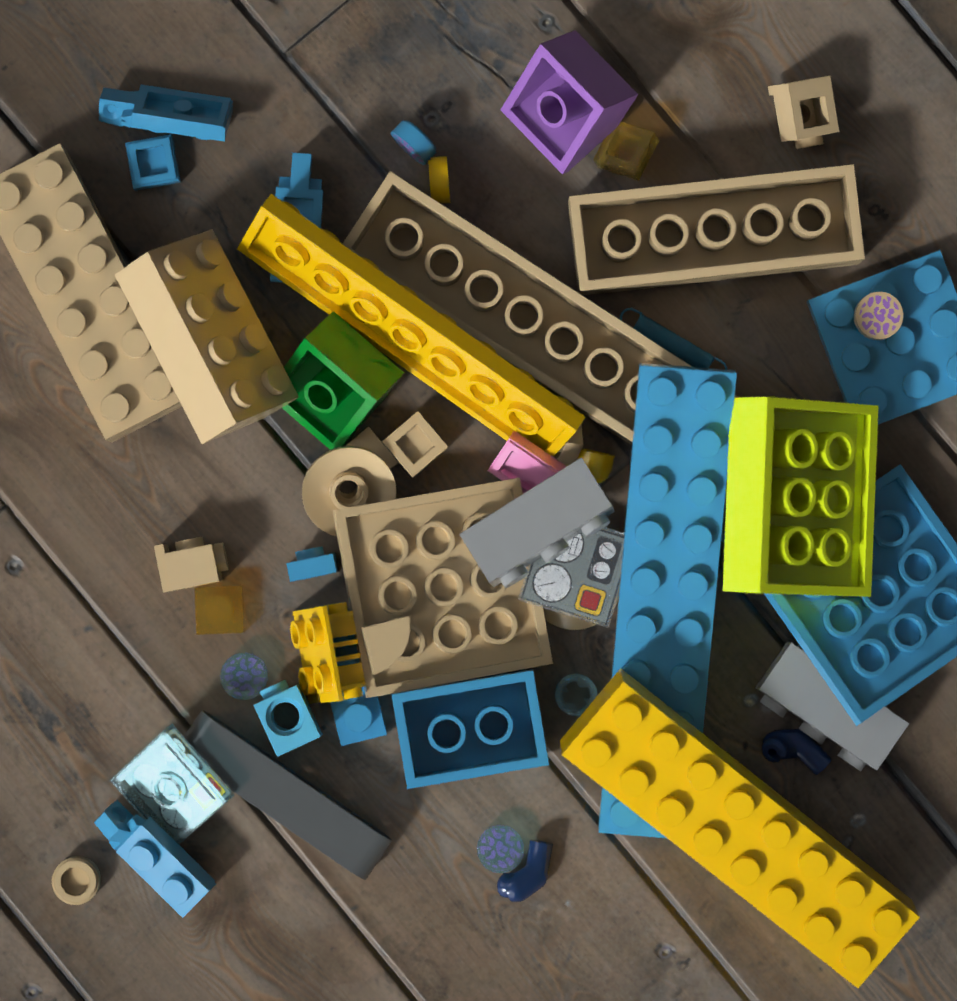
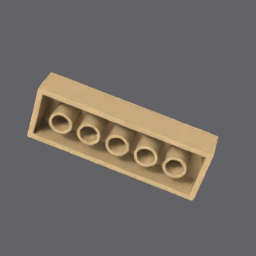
(716, 230)
(71, 273)

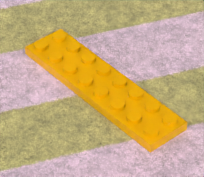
(407, 328)

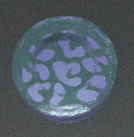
(244, 676)
(500, 848)

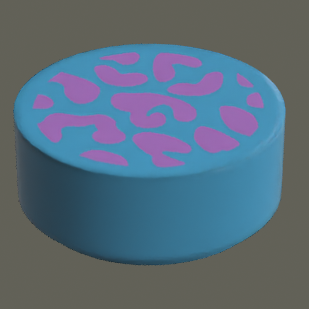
(413, 141)

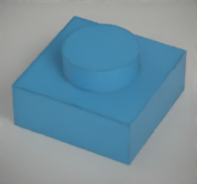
(311, 564)

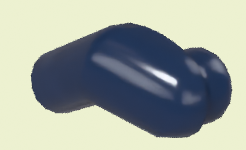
(795, 744)
(530, 878)

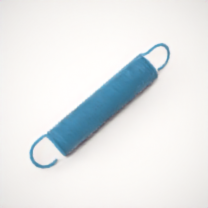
(672, 342)

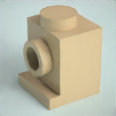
(817, 104)
(190, 564)

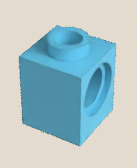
(287, 739)

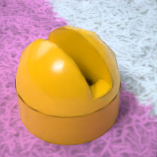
(599, 463)

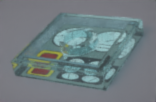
(172, 785)

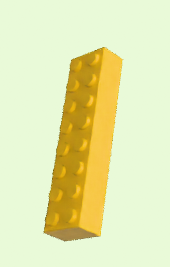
(738, 828)

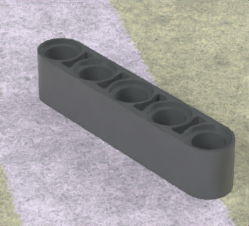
(288, 796)

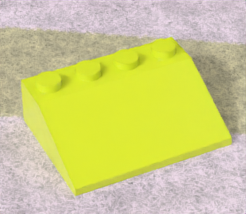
(800, 497)

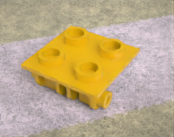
(313, 636)

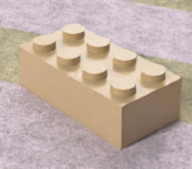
(206, 335)

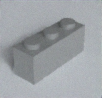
(538, 524)
(798, 687)

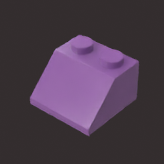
(568, 100)

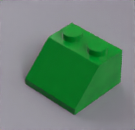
(337, 381)

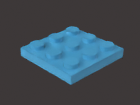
(912, 365)

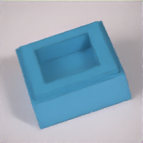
(152, 162)

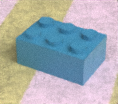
(470, 728)

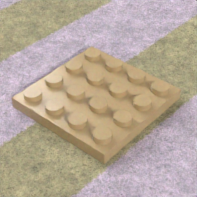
(413, 563)

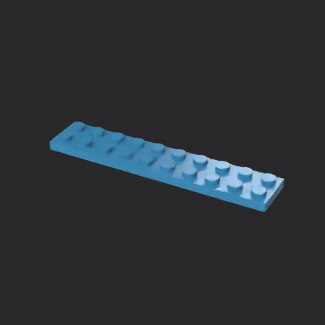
(671, 546)

